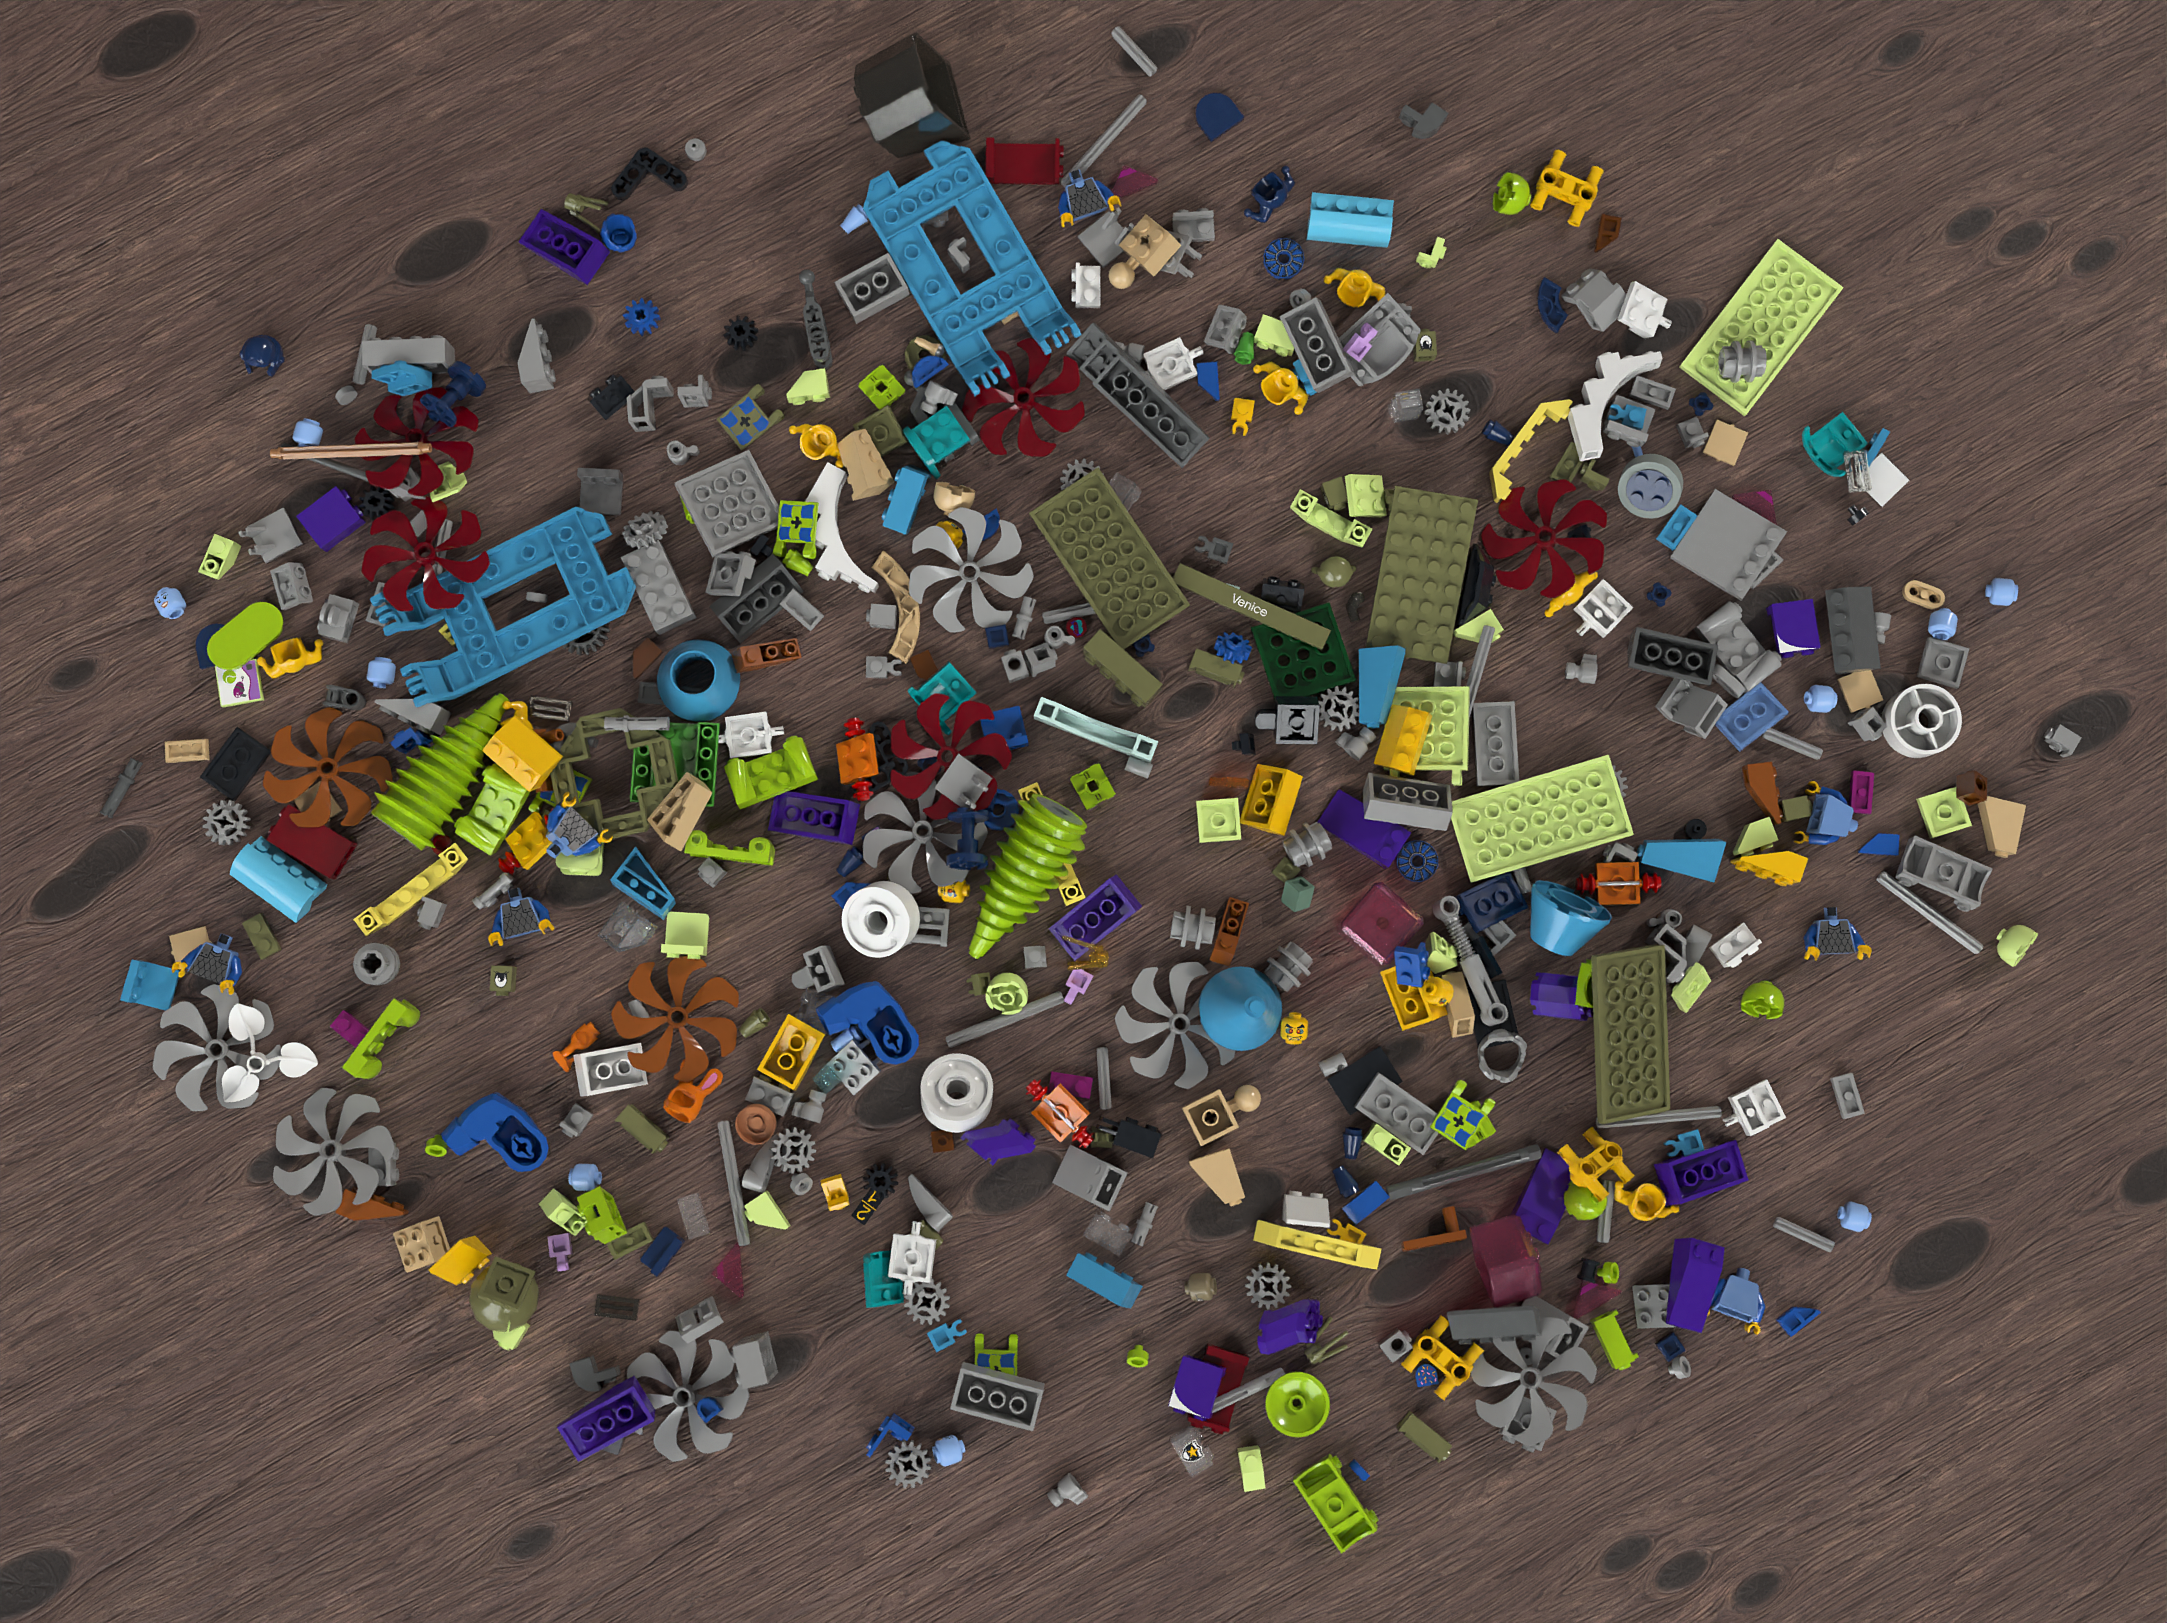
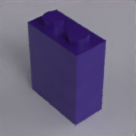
(331, 518)

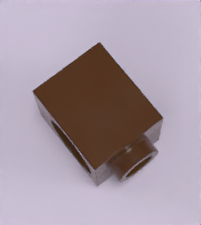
(1971, 788)
(942, 1141)

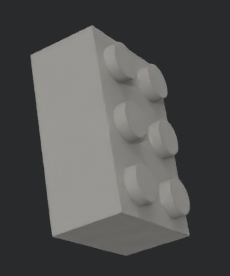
(872, 288)

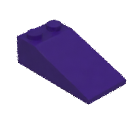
(565, 246)
(814, 817)
(1374, 839)
(1096, 916)
(1701, 1173)
(1543, 1197)
(1693, 1282)
(607, 1419)

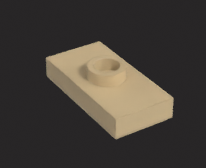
(186, 750)

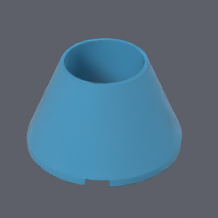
(716, 698)
(1562, 919)

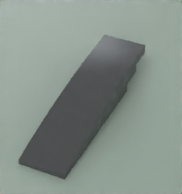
(1137, 395)

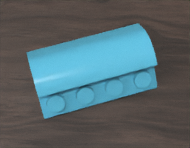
(1350, 220)
(277, 878)

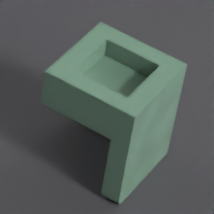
(1297, 894)

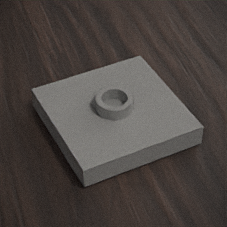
(1942, 662)

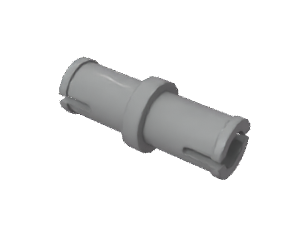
(1024, 618)
(1144, 1224)

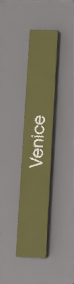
(1251, 606)

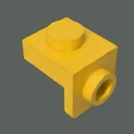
(835, 1192)

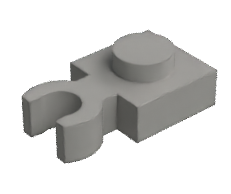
(879, 667)

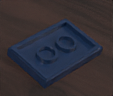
(1492, 902)

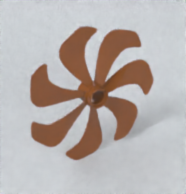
(320, 810)
(643, 990)

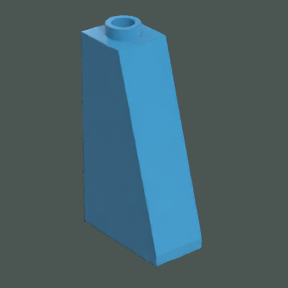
(1378, 682)
(1685, 856)

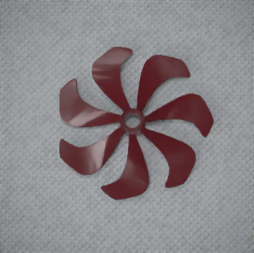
(1060, 420)
(431, 475)
(1562, 575)
(434, 594)
(906, 748)

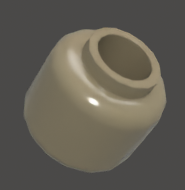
(1201, 1287)

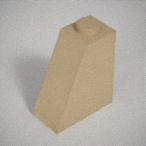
(2001, 825)
(1459, 1009)
(1220, 1175)

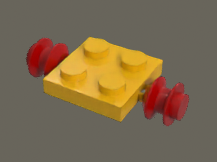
(527, 843)

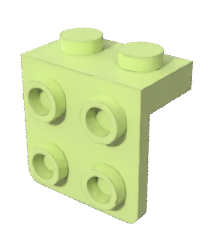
(686, 935)

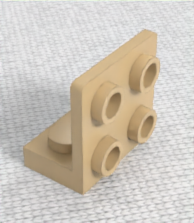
(421, 1244)

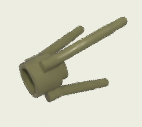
(577, 203)
(1316, 1352)

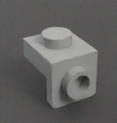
(1623, 851)

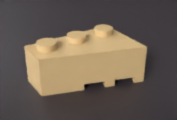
(864, 465)
(680, 811)

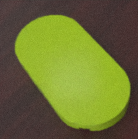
(245, 636)

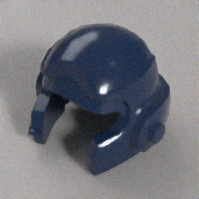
(262, 351)

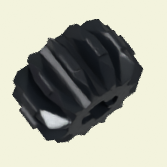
(737, 326)
(371, 497)
(879, 1173)

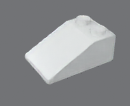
(608, 1070)
(1306, 1210)

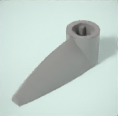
(1696, 943)
(760, 1170)
(931, 1208)

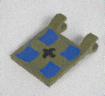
(747, 421)

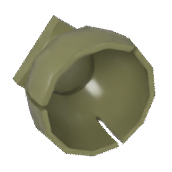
(504, 1295)

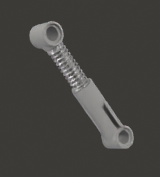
(1471, 963)

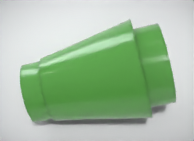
(1245, 350)

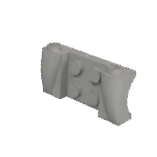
(1737, 647)
(1943, 872)

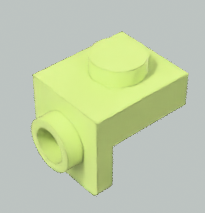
(1438, 251)

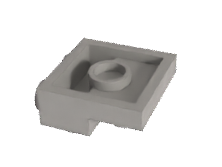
(729, 573)
(1521, 1423)

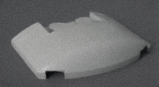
(1390, 346)

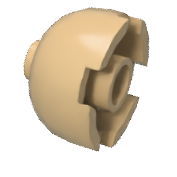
(952, 497)

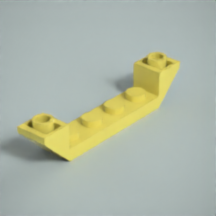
(1554, 410)
(1068, 885)
(411, 893)
(1317, 1245)

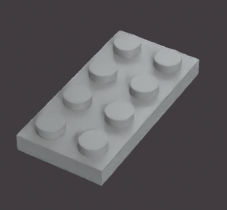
(1495, 743)
(1398, 1113)

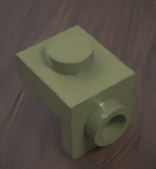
(1594, 480)

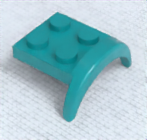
(936, 438)
(1830, 443)
(947, 682)
(880, 1288)

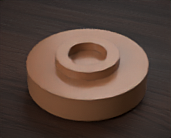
(755, 1118)

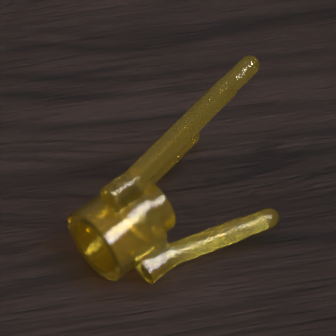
(1097, 958)

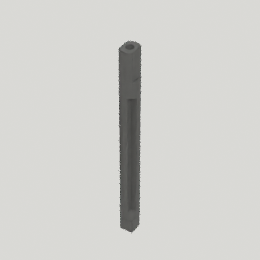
(1463, 1172)

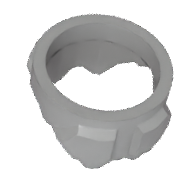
(1502, 1035)

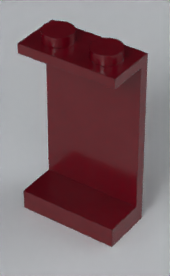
(1024, 163)
(314, 846)
(1235, 1366)

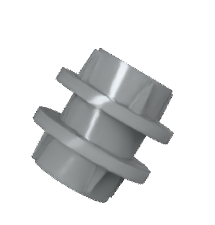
(1742, 361)
(1307, 844)
(1192, 927)
(369, 953)
(1288, 966)

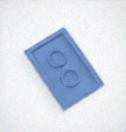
(1750, 716)

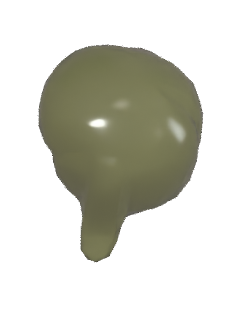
(1334, 571)

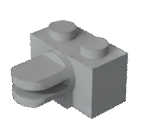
(337, 618)
(820, 971)

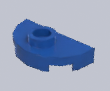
(926, 368)
(992, 524)

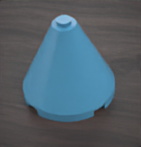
(1240, 1008)

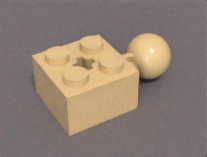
(1146, 246)
(1246, 1099)

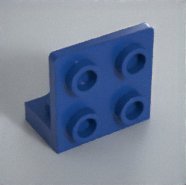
(1009, 724)
(899, 1428)

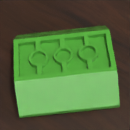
(693, 752)

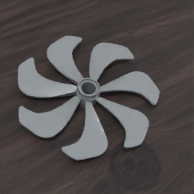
(1010, 586)
(901, 868)
(188, 1015)
(1134, 1031)
(291, 1144)
(720, 1366)
(1541, 1423)

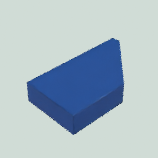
(1208, 378)
(1882, 845)
(846, 891)
(1796, 1318)

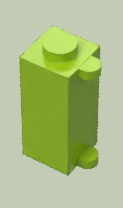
(1613, 1340)

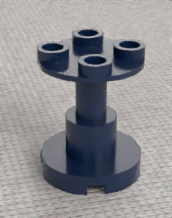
(462, 383)
(967, 847)

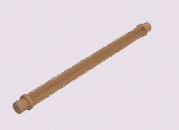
(355, 450)

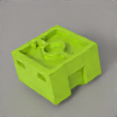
(601, 1215)

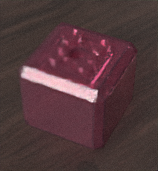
(1360, 924)
(1506, 1260)

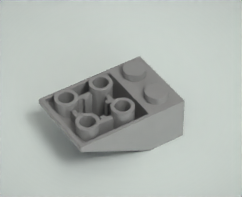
(535, 359)
(428, 717)
(1090, 1177)
(1560, 1342)

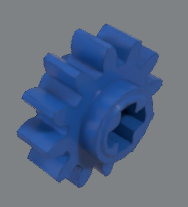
(642, 324)
(1232, 648)

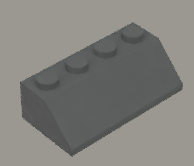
(758, 599)
(1853, 629)
(1671, 656)
(1494, 1323)

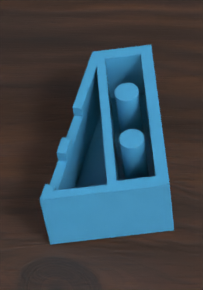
(905, 498)
(642, 884)
(1104, 1280)

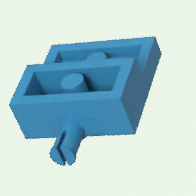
(403, 378)

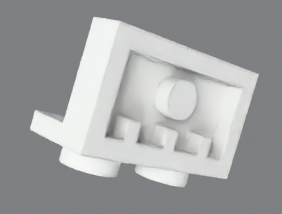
(1087, 286)
(1735, 945)

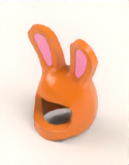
(687, 1099)

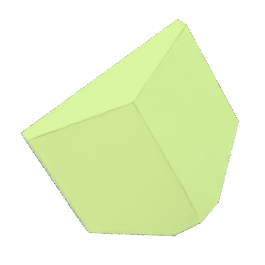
(452, 482)

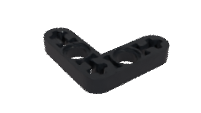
(643, 168)
(887, 767)

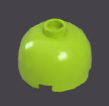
(1512, 195)
(1763, 999)
(1583, 1203)

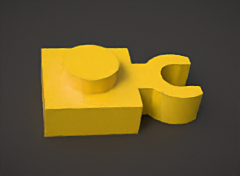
(1242, 412)
(1348, 1233)

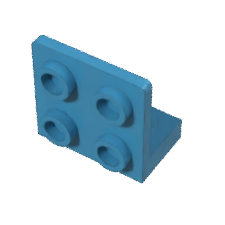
(150, 985)

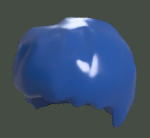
(618, 233)

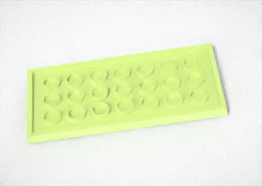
(1771, 308)
(1540, 818)

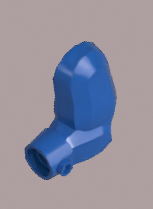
(877, 1017)
(504, 1128)

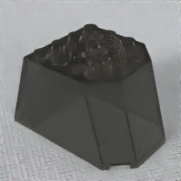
(910, 98)

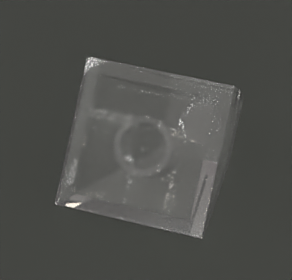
(627, 929)

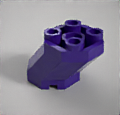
(1556, 997)
(1000, 1141)
(1289, 1326)

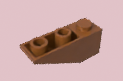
(765, 655)
(1760, 783)
(1229, 931)
(374, 1208)

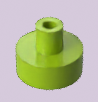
(436, 1146)
(1609, 1272)
(1137, 1357)

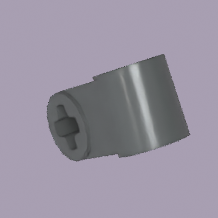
(341, 697)

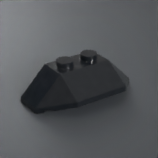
(1476, 587)

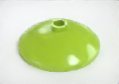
(1300, 1419)

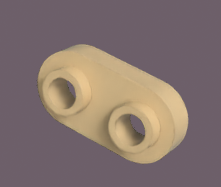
(1922, 594)

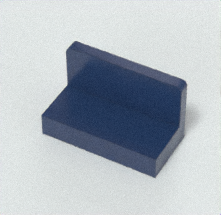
(662, 1251)

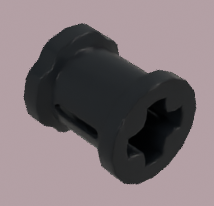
(1588, 1270)

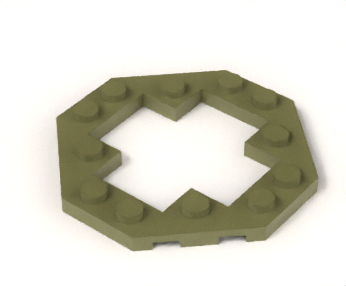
(649, 798)

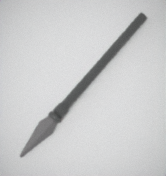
(401, 490)

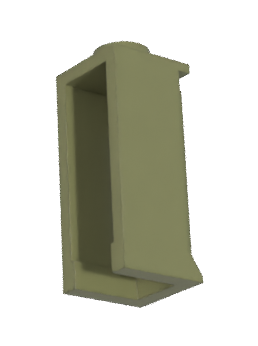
(1215, 668)
(643, 1129)
(1424, 1437)

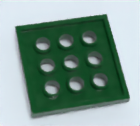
(1304, 687)

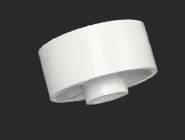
(1903, 726)
(867, 930)
(962, 1075)

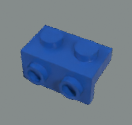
(407, 740)
(1412, 965)

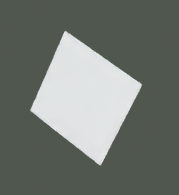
(1885, 480)

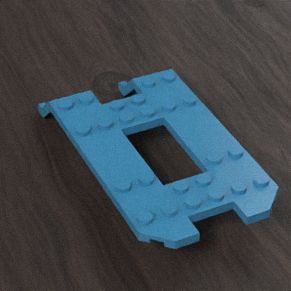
(956, 316)
(491, 653)

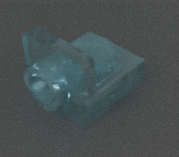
(826, 1079)

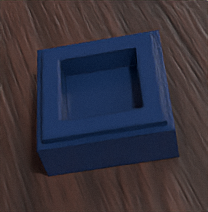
(997, 636)
(1670, 1346)

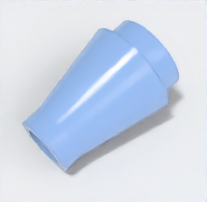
(854, 219)
(845, 1037)

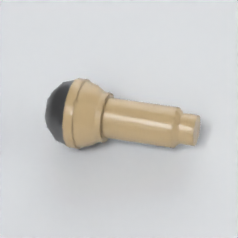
(935, 349)

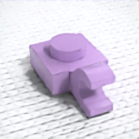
(1359, 345)
(1078, 982)
(559, 1247)

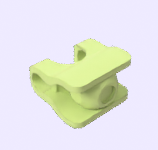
(587, 864)

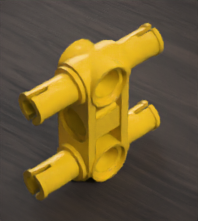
(1567, 188)
(1587, 1170)
(1442, 1357)

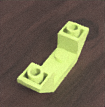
(1329, 521)

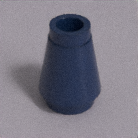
(1496, 432)
(851, 861)
(1352, 1141)
(1345, 1182)

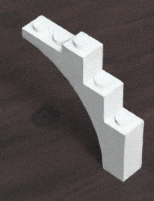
(1612, 374)
(835, 558)

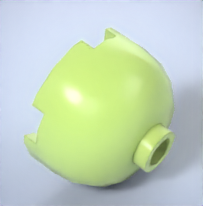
(2014, 943)
(1007, 993)

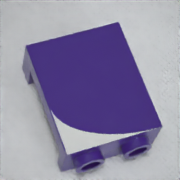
(1794, 627)
(1196, 1387)

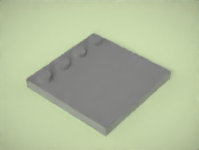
(729, 503)
(1728, 545)

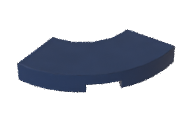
(1549, 305)

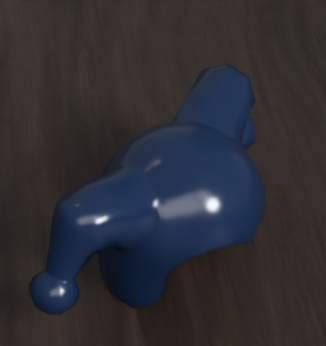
(1270, 194)

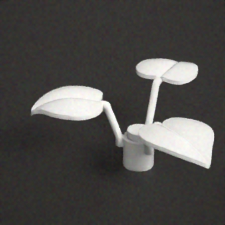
(240, 1083)

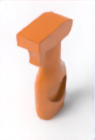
(580, 1040)

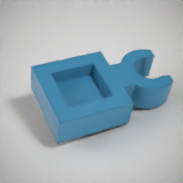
(1301, 375)
(1630, 416)
(1687, 1142)
(943, 1335)

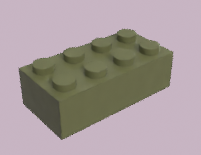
(1122, 669)

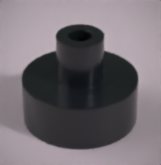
(1856, 514)
(1691, 831)

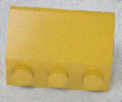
(1403, 739)
(522, 754)
(1271, 799)
(1409, 1002)

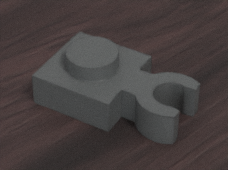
(1218, 549)

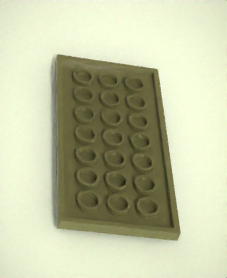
(1109, 559)
(1421, 573)
(1630, 1033)

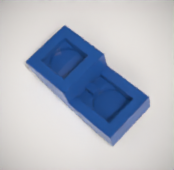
(1365, 1202)

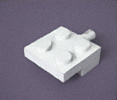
(1643, 310)
(1602, 609)
(1755, 1108)

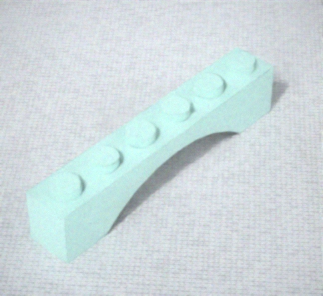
(1095, 731)

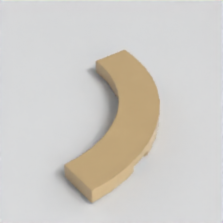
(908, 608)

